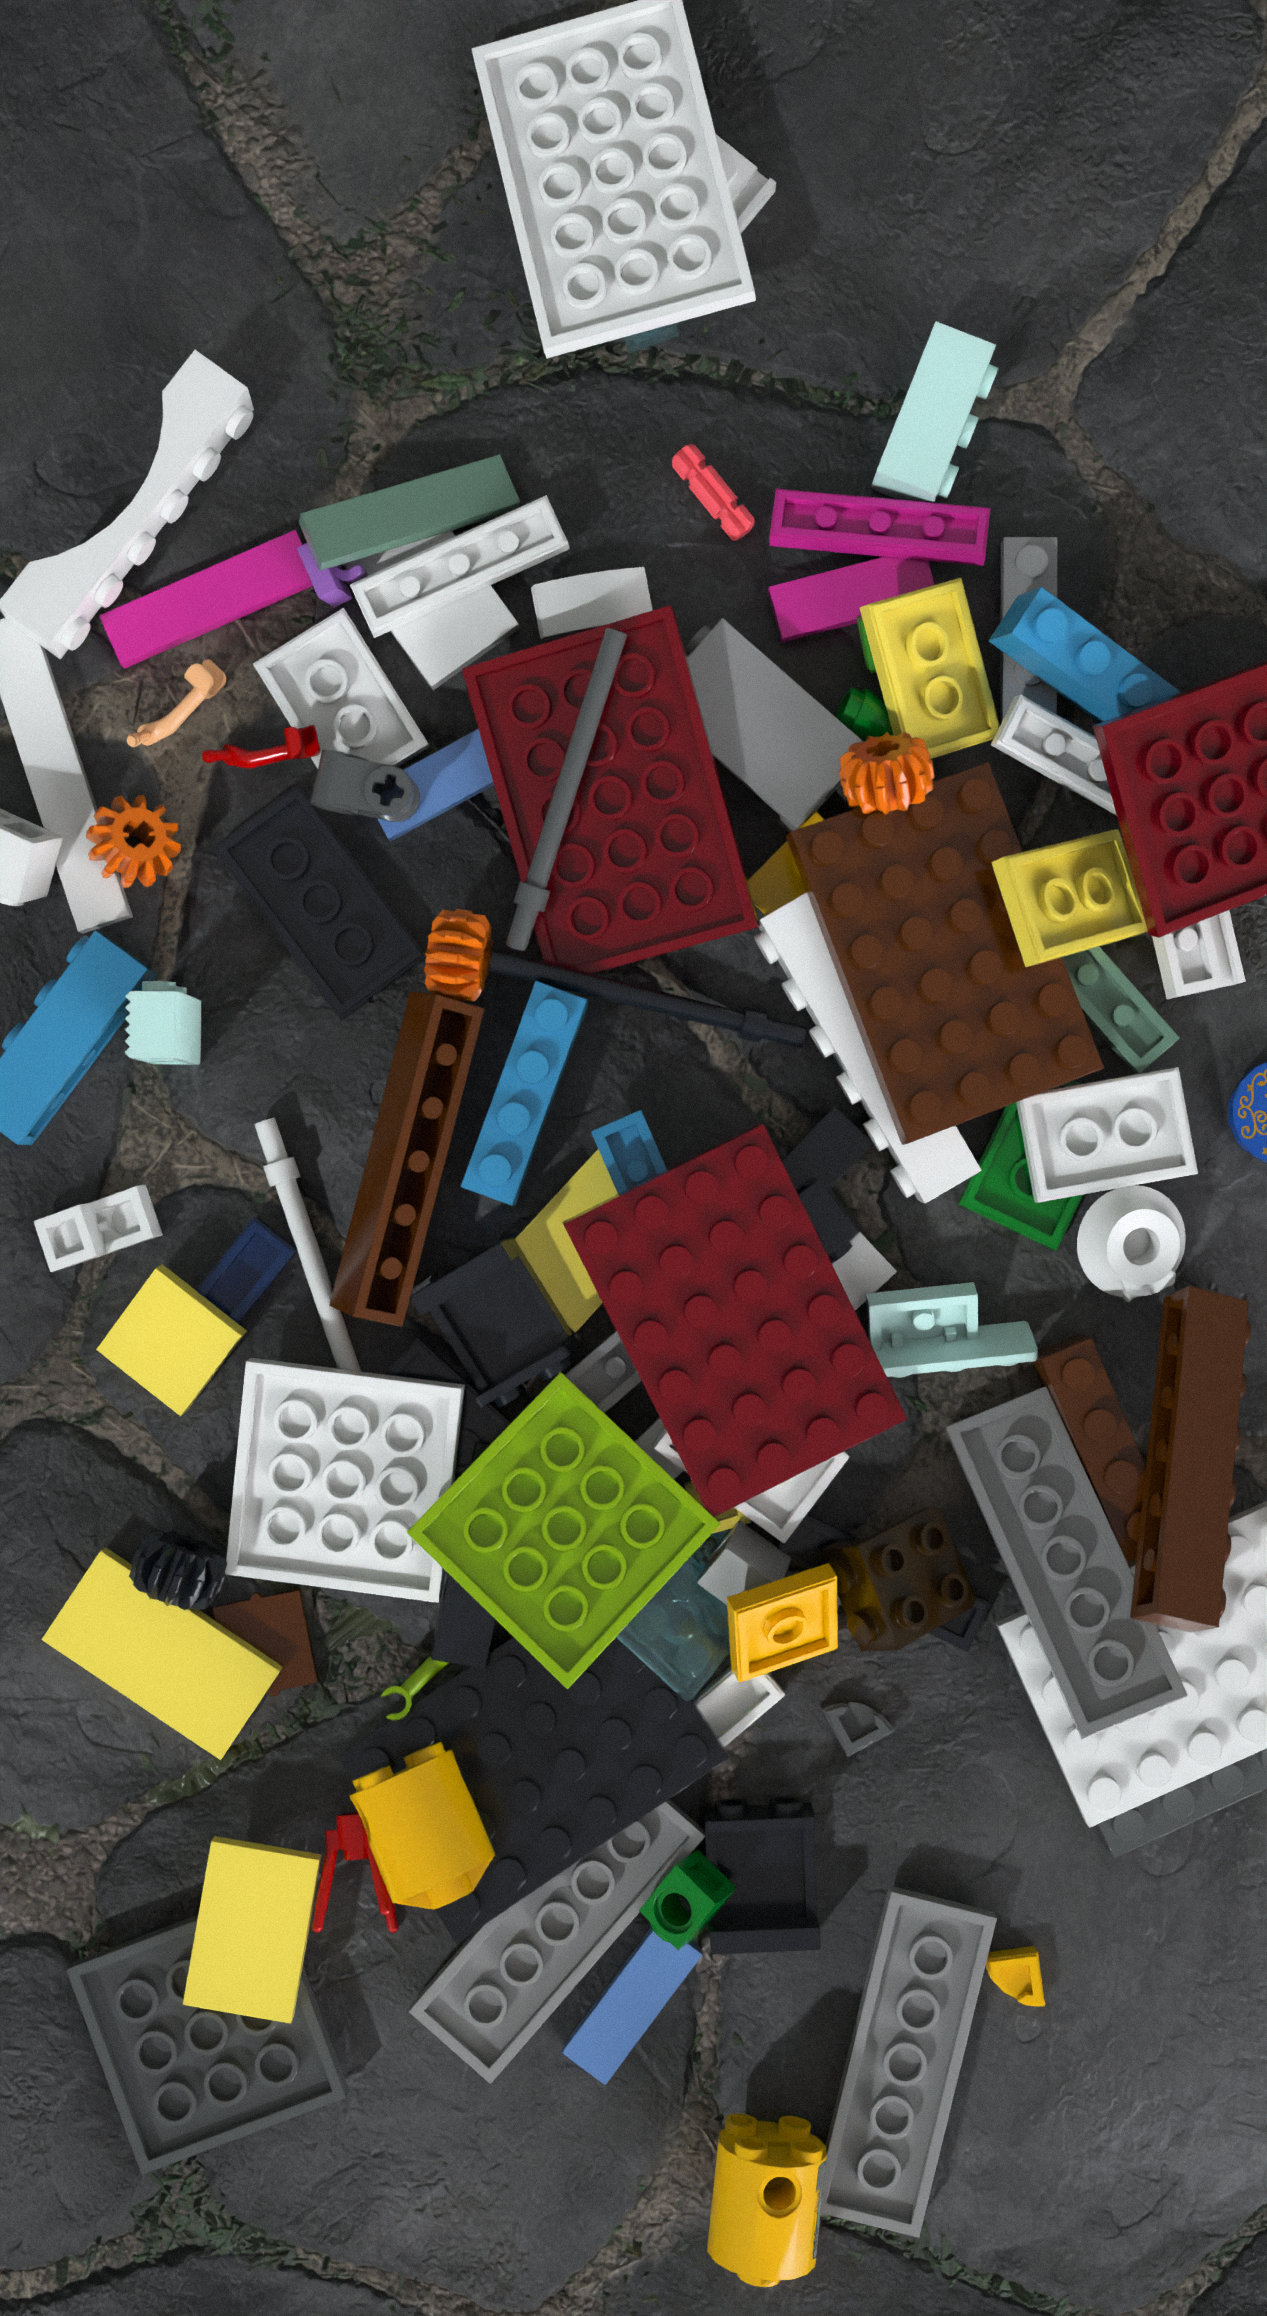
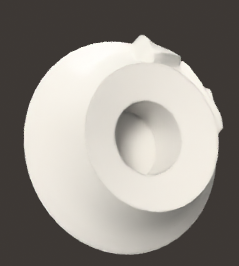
(1131, 1242)

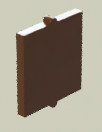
(279, 1630)

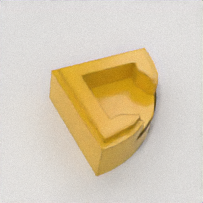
(1017, 1974)

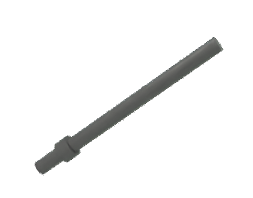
(532, 893)

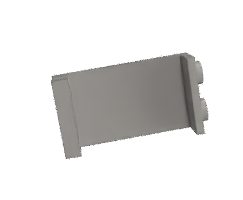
(766, 725)

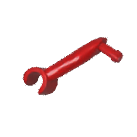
(299, 744)

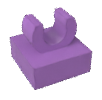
(331, 582)

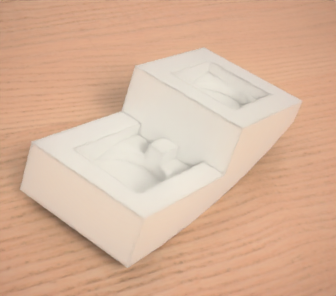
(589, 601)
(97, 1228)

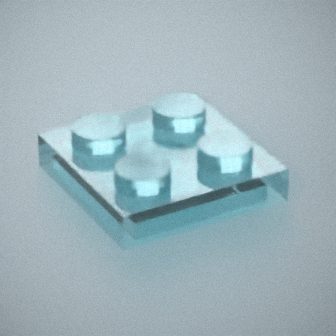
(681, 1632)

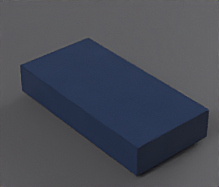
(247, 1269)

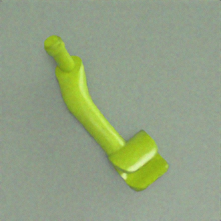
(414, 1684)

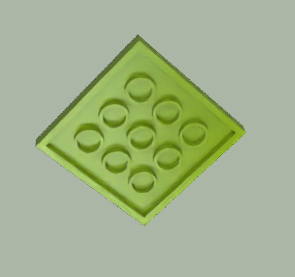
(563, 1529)

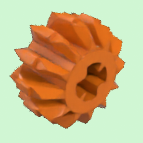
(886, 773)
(122, 823)
(458, 955)

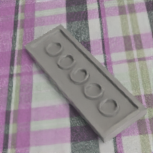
(1064, 1563)
(541, 1947)
(904, 2060)

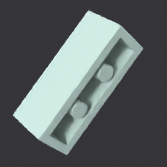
(936, 416)

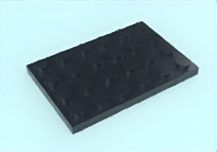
(549, 1762)

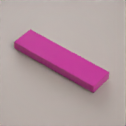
(880, 527)
(207, 600)

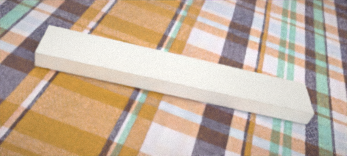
(56, 778)

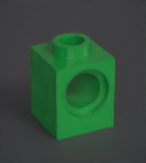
(702, 1887)

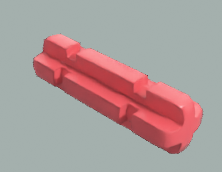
(713, 492)

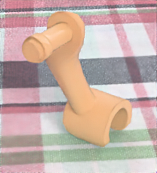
(206, 683)

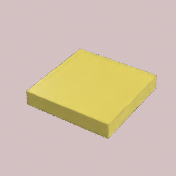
(171, 1339)

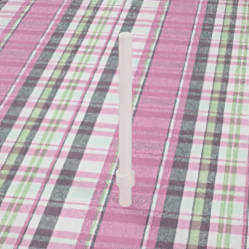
(283, 1174)

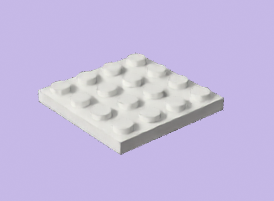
(338, 1475)

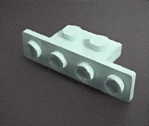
(940, 1332)

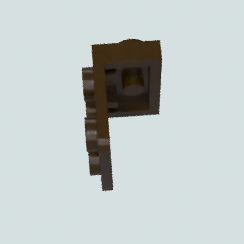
(900, 1581)

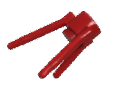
(354, 1841)

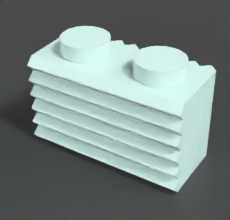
(164, 1025)

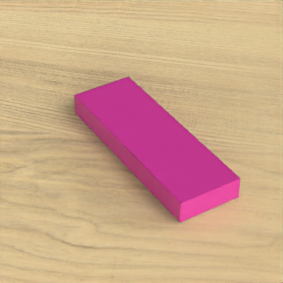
(834, 597)

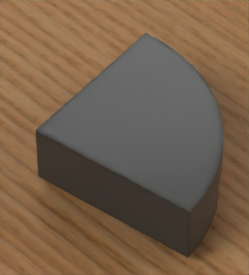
(856, 1723)

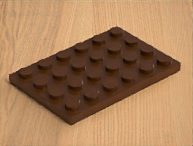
(935, 958)

